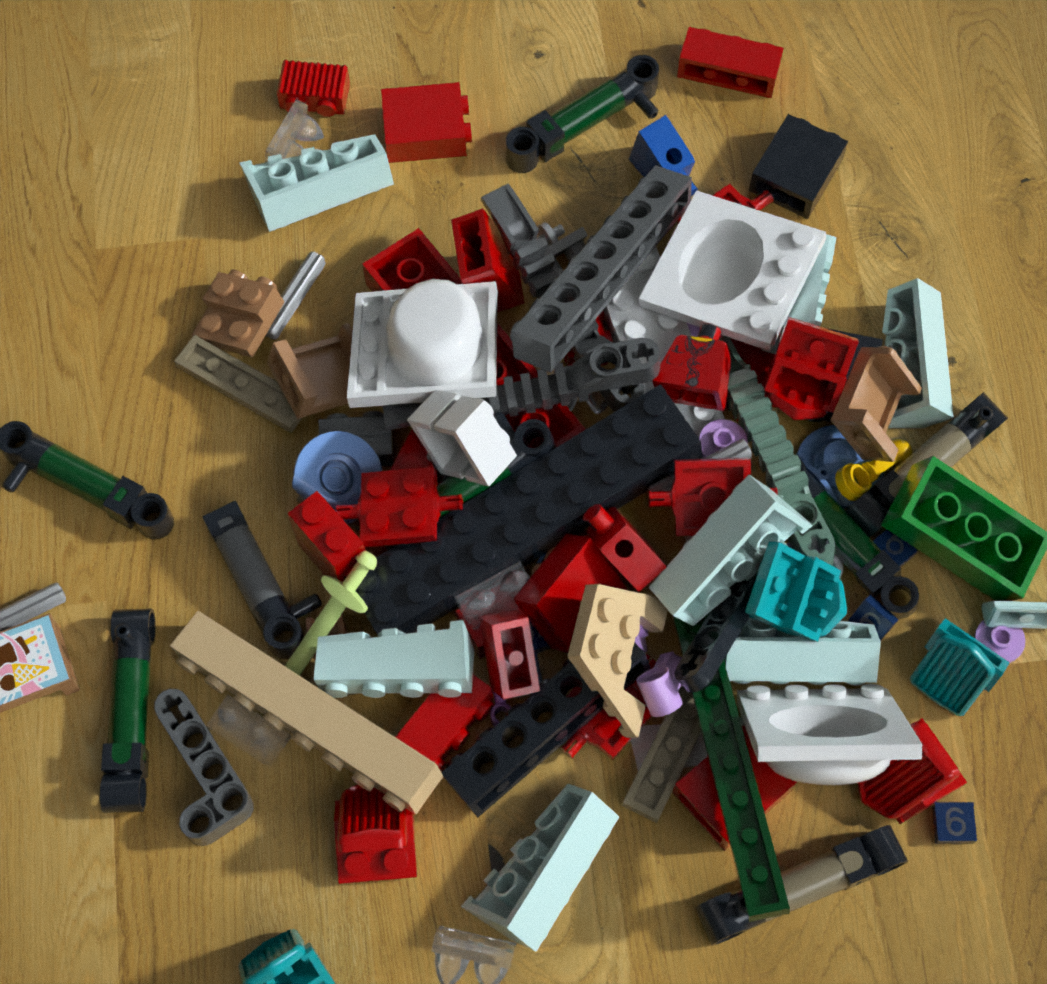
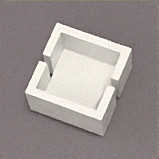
(462, 437)

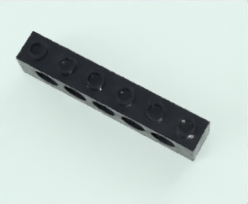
(539, 741)

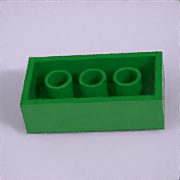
(967, 530)

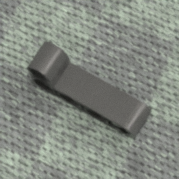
(199, 760)

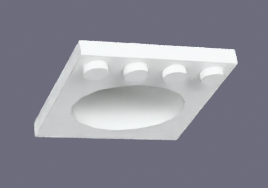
(733, 269)
(423, 342)
(827, 732)

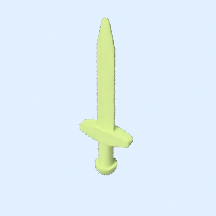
(343, 596)

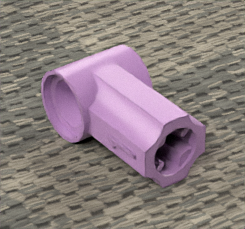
(660, 686)

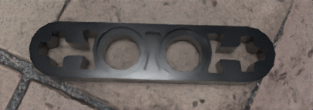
(705, 657)

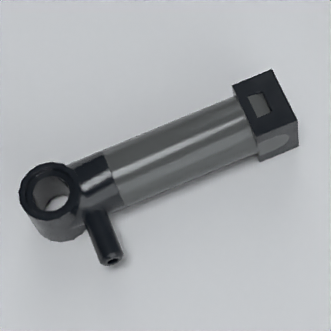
(257, 581)

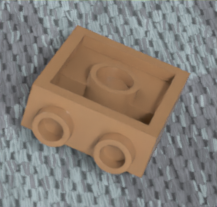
(238, 312)

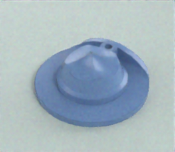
(824, 454)
(334, 468)

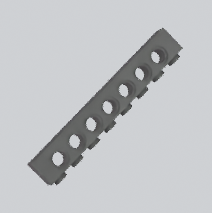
(600, 269)

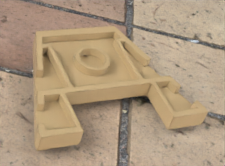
(604, 645)

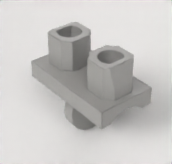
(569, 245)

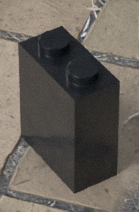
(798, 165)

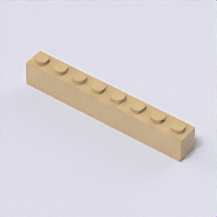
(308, 713)

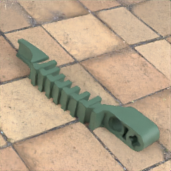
(776, 455)

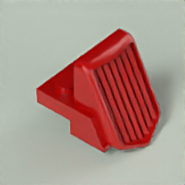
(809, 369)
(913, 785)
(373, 838)

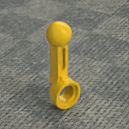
(867, 472)

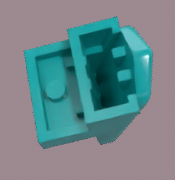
(797, 593)
(956, 669)
(284, 961)

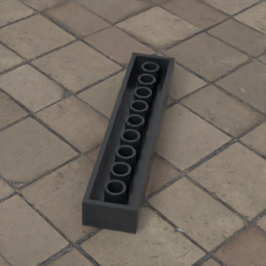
(529, 512)

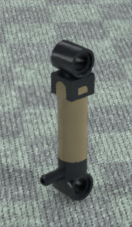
(948, 445)
(809, 881)

